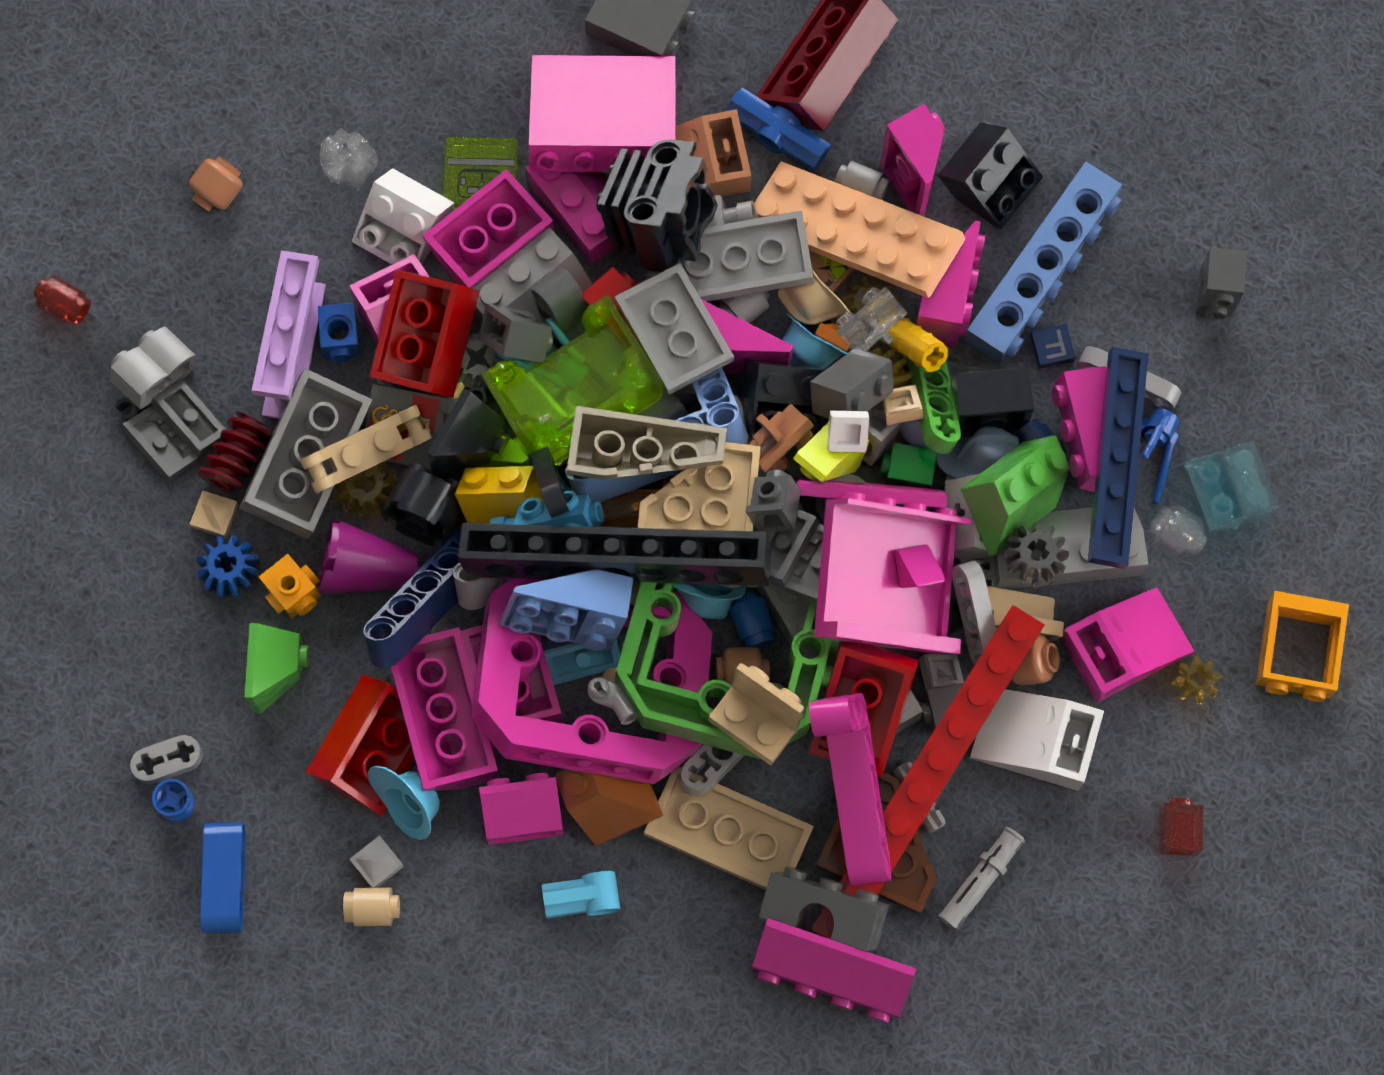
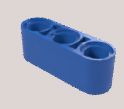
(223, 878)

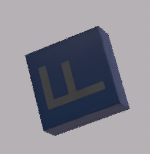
(1052, 346)

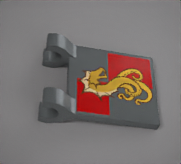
(392, 400)

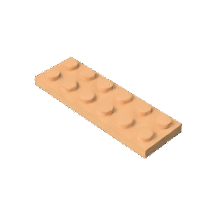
(863, 229)

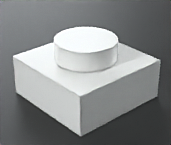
(848, 431)

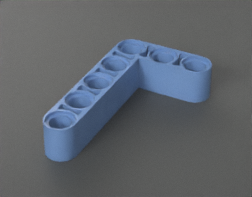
(718, 410)

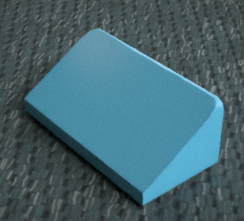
(574, 661)

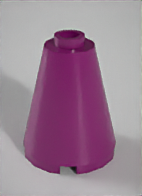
(363, 562)

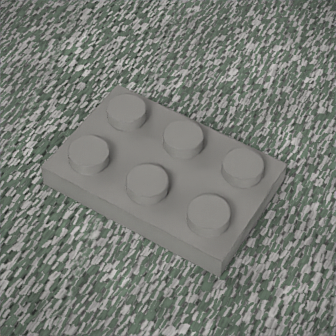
(674, 328)

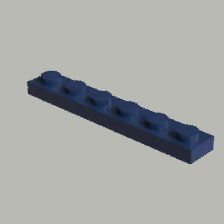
(1118, 458)

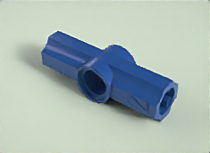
(779, 130)

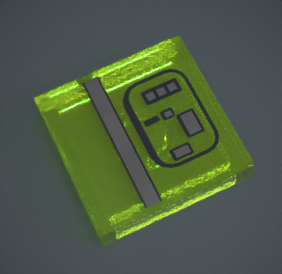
(474, 163)

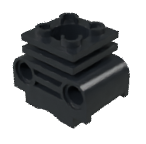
(658, 204)

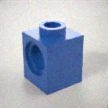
(339, 317)

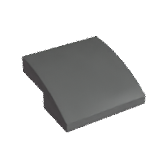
(174, 431)
(798, 557)

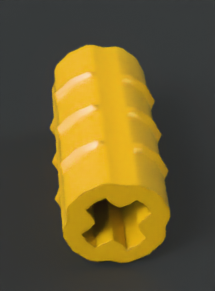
(917, 345)

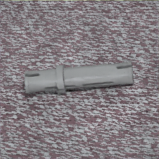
(989, 868)

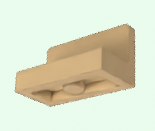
(1035, 605)

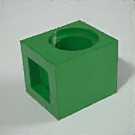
(909, 466)

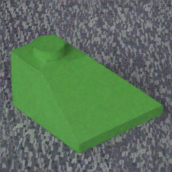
(273, 664)

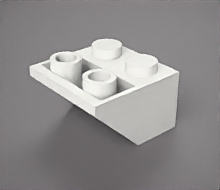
(398, 216)

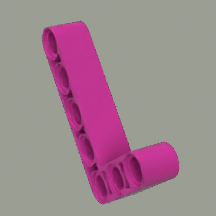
(855, 784)

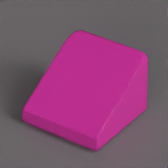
(917, 567)

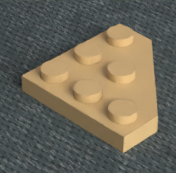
(706, 495)

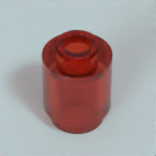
(62, 300)

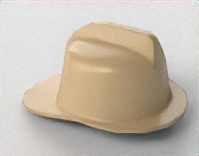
(812, 303)

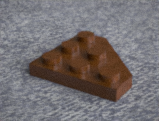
(911, 876)

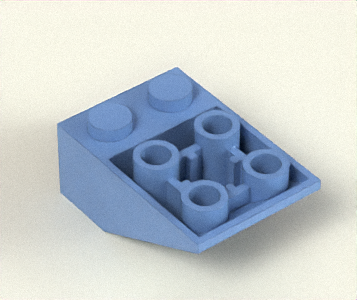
(572, 608)

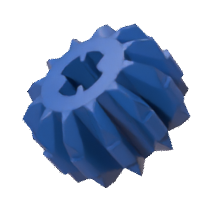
(213, 567)

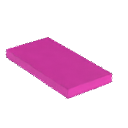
(901, 494)

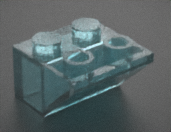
(1232, 488)

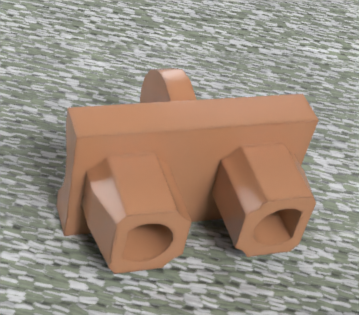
(779, 436)

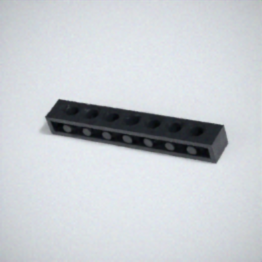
(638, 553)

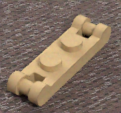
(365, 449)

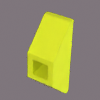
(824, 465)

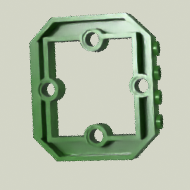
(684, 711)

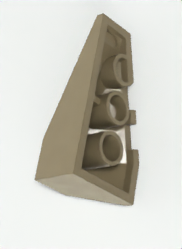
(627, 444)

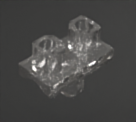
(872, 321)

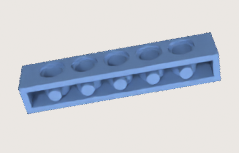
(1087, 187)

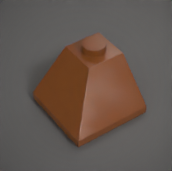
(606, 804)

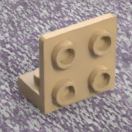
(758, 713)

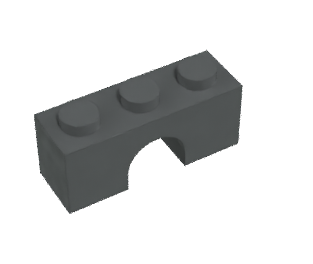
(856, 916)

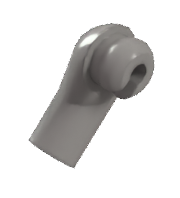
(612, 696)

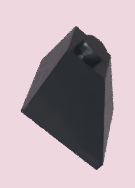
(468, 437)

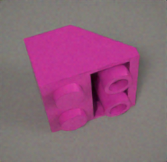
(373, 293)
(521, 809)

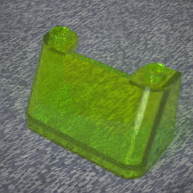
(593, 371)

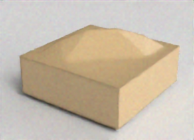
(902, 405)
(214, 514)

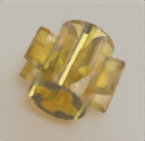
(1191, 687)

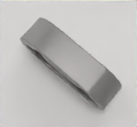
(169, 768)

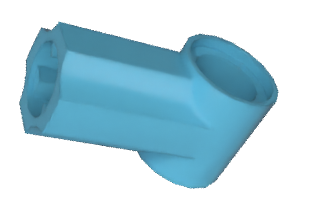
(591, 895)

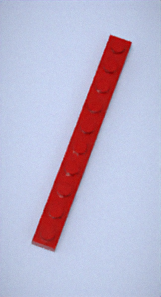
(949, 742)

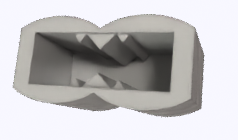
(151, 366)

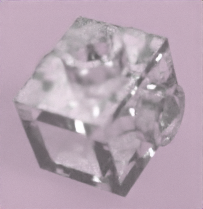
(347, 158)

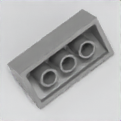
(1076, 528)

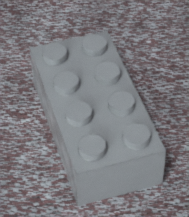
(313, 419)

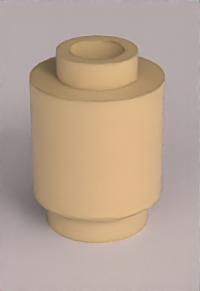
(371, 906)

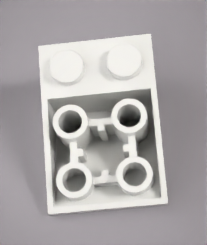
(1039, 737)

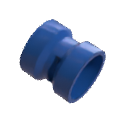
(170, 793)

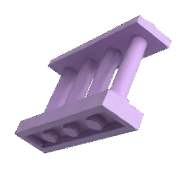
(288, 330)

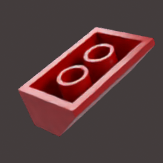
(424, 333)
(364, 736)

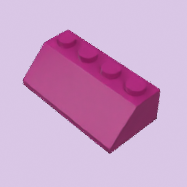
(437, 708)
(832, 970)

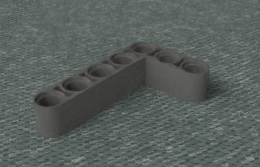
(562, 300)

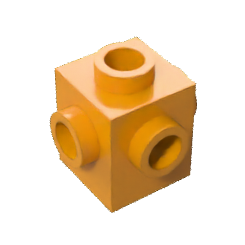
(290, 587)

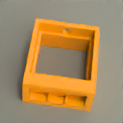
(1308, 610)

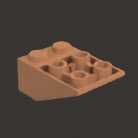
(723, 150)

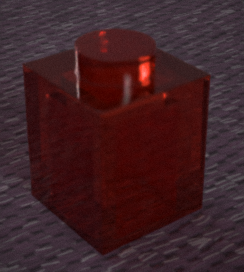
(1181, 828)

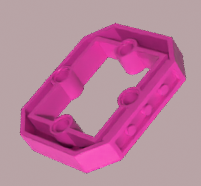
(558, 743)

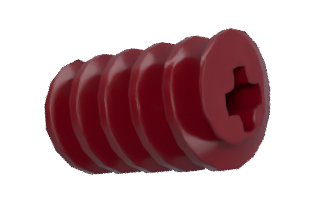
(234, 452)

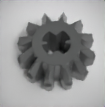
(1048, 562)

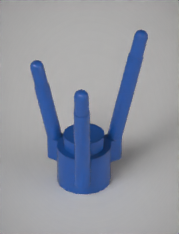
(1159, 430)

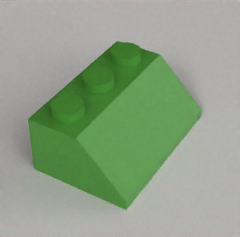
(1016, 490)

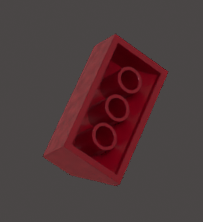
(827, 59)

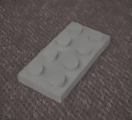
(751, 257)

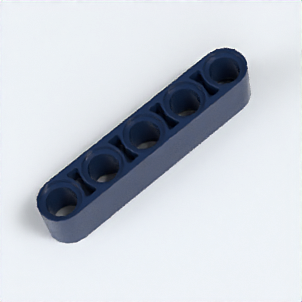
(414, 608)

